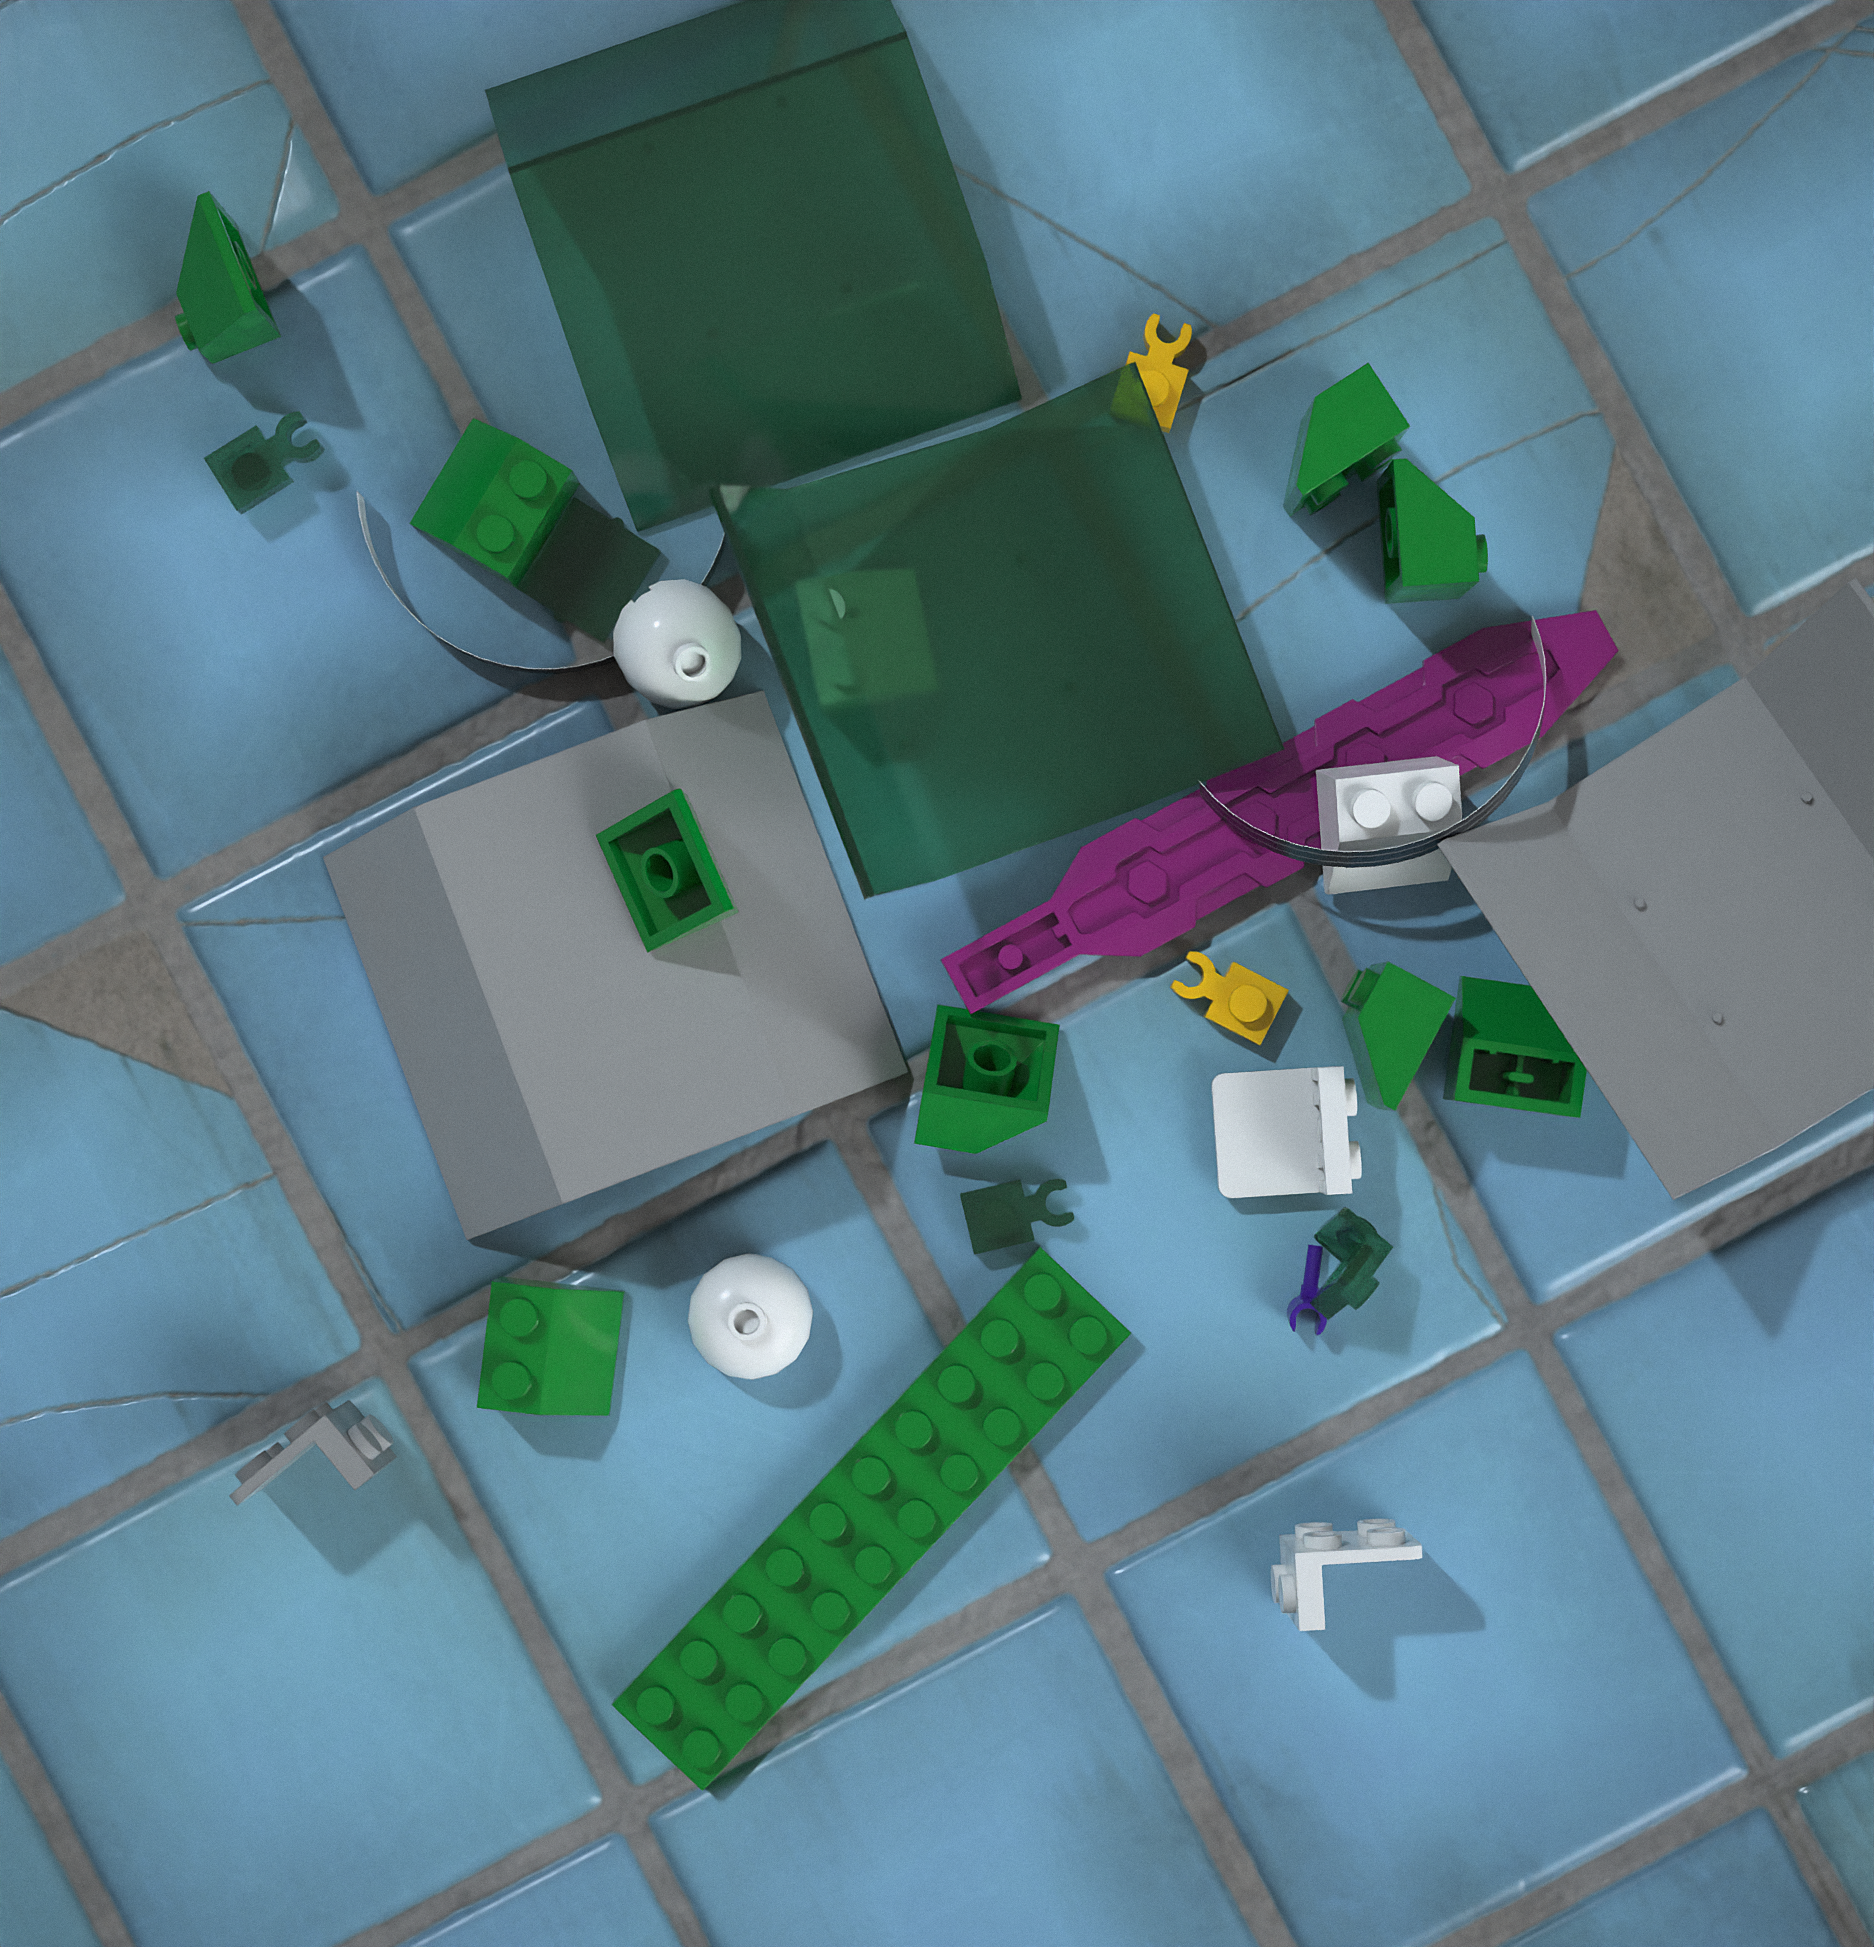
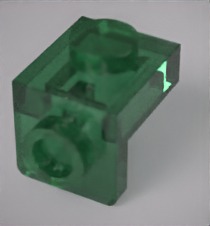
(1360, 1255)

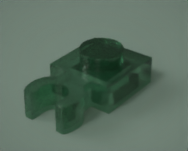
(254, 466)
(1003, 1216)

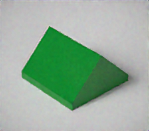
(666, 871)

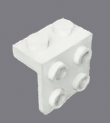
(1285, 1132)
(1298, 1579)

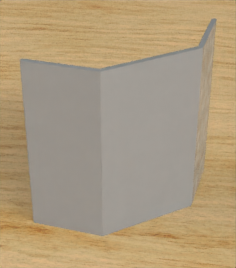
(1711, 907)
(538, 1019)

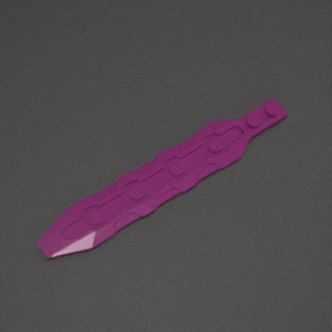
(1186, 861)

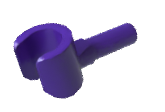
(1308, 1290)

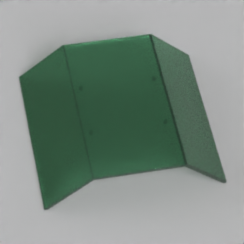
(754, 247)
(1000, 635)

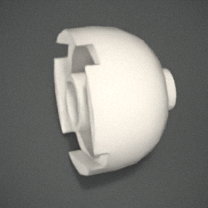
(677, 644)
(750, 1316)

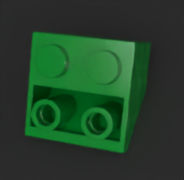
(1343, 434)
(1511, 1052)

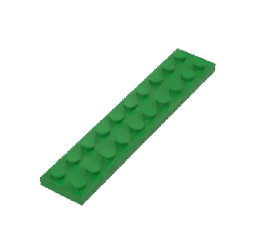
(870, 1518)

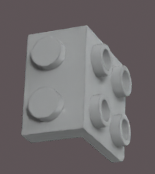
(348, 1440)

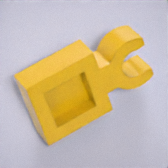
(1162, 378)
(1239, 1000)

